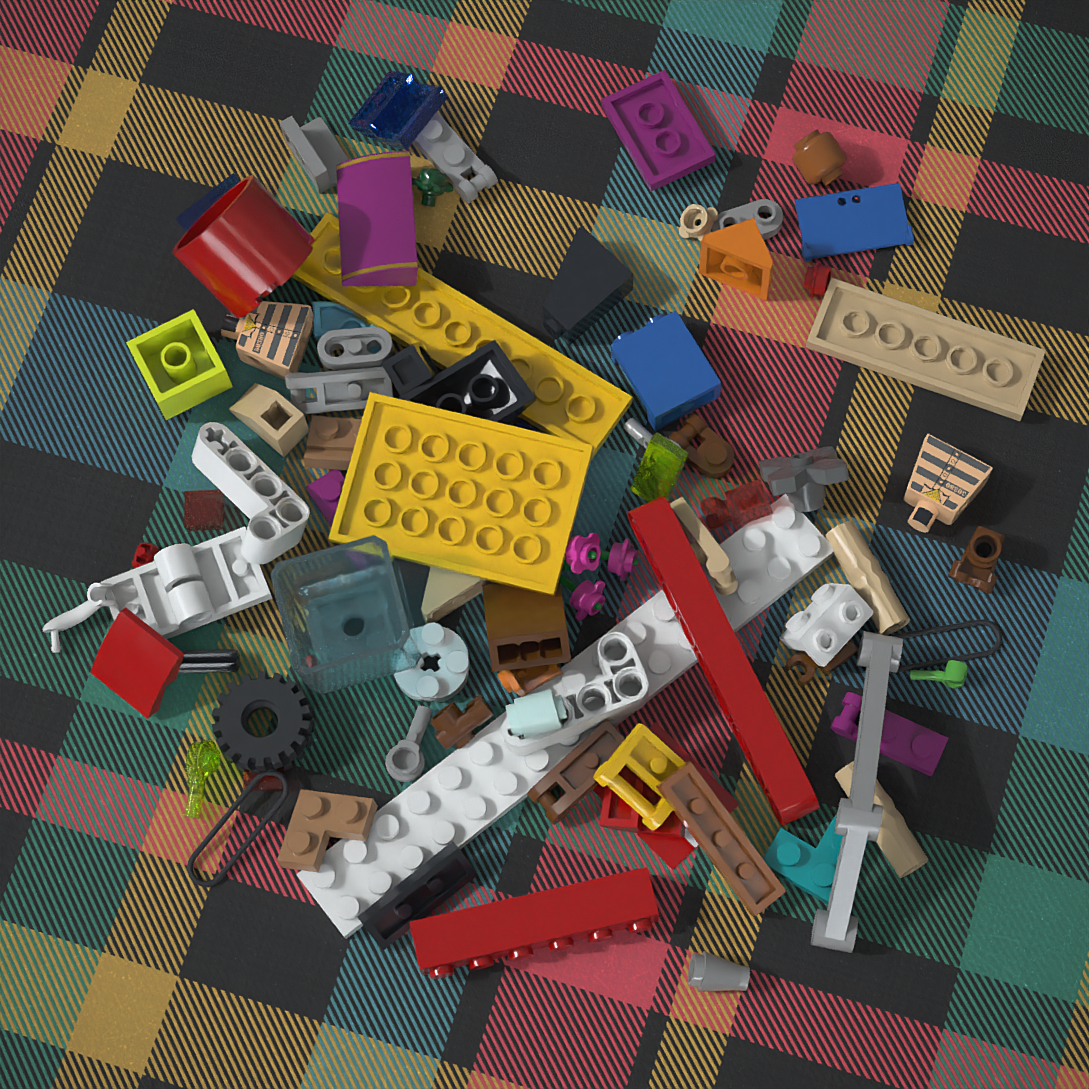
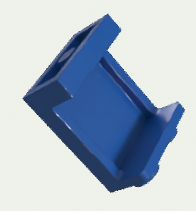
(666, 369)

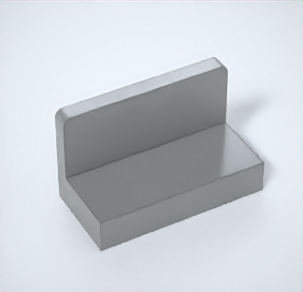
(315, 150)

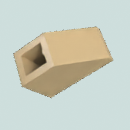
(271, 418)

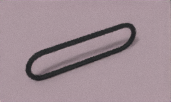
(946, 628)
(219, 877)

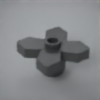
(804, 476)

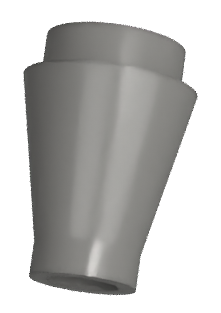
(716, 973)

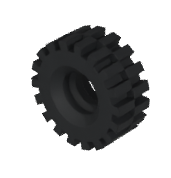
(276, 749)

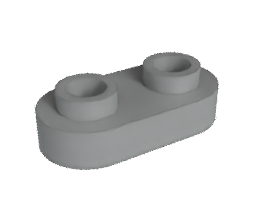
(767, 227)
(355, 344)

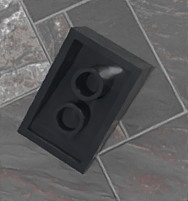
(477, 386)

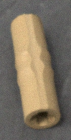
(867, 577)
(894, 835)

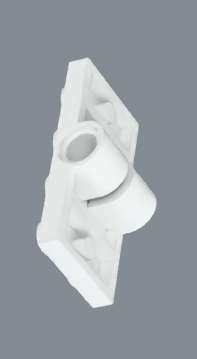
(190, 585)

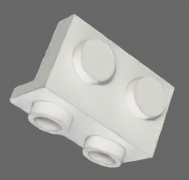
(827, 622)

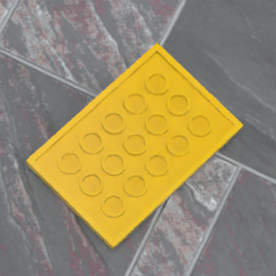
(463, 493)

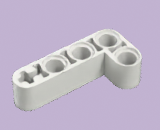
(271, 505)
(606, 688)

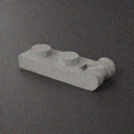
(452, 156)
(337, 389)

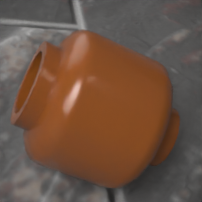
(819, 158)

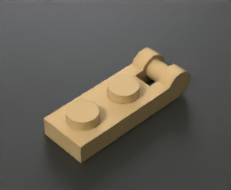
(706, 548)

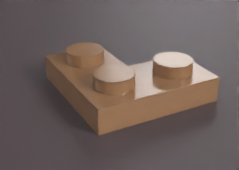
(317, 819)

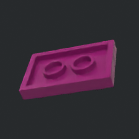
(658, 130)

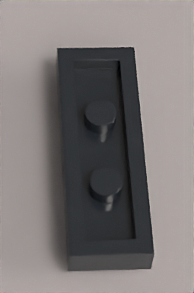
(417, 895)

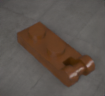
(576, 772)

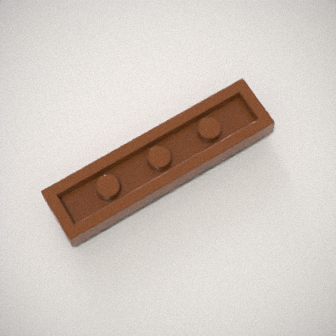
(721, 838)

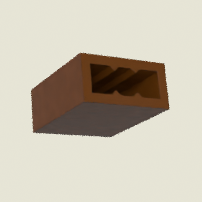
(524, 627)

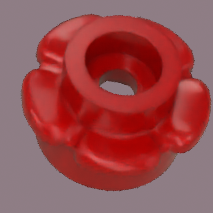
(817, 279)

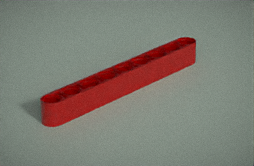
(723, 661)

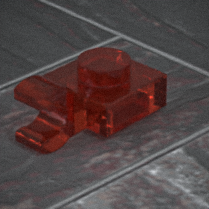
(742, 505)

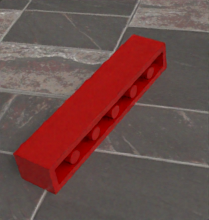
(534, 922)

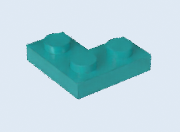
(803, 864)

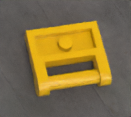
(651, 763)

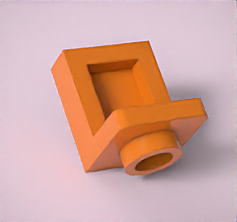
(526, 679)

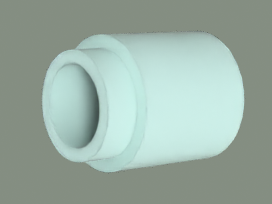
(536, 713)

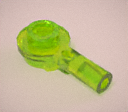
(200, 763)

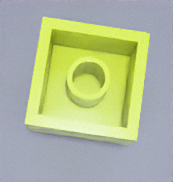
(179, 364)

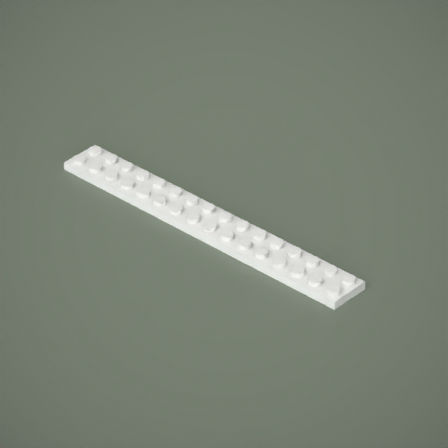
(487, 780)

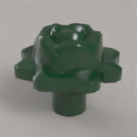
(432, 184)

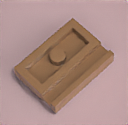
(331, 442)

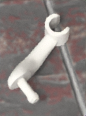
(95, 600)

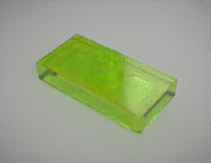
(659, 469)

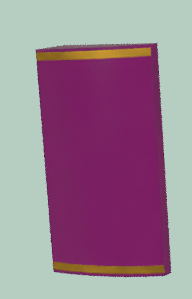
(377, 220)

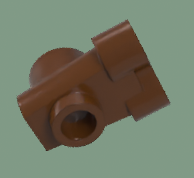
(978, 570)
(456, 726)

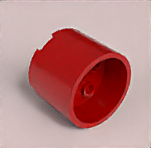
(244, 246)

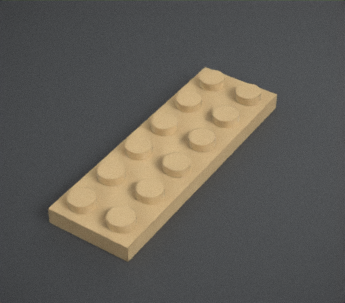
(925, 349)

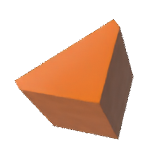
(738, 258)

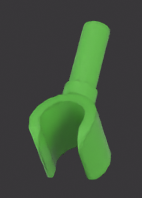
(952, 677)

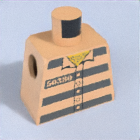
(272, 336)
(943, 483)

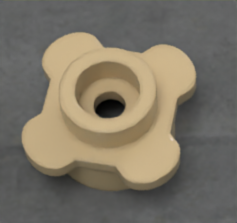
(691, 216)

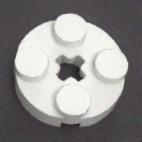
(453, 666)

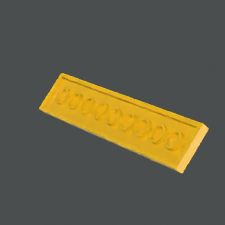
(452, 326)

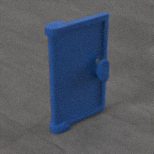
(852, 225)

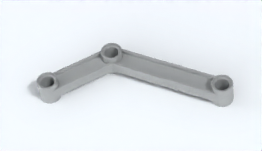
(858, 816)

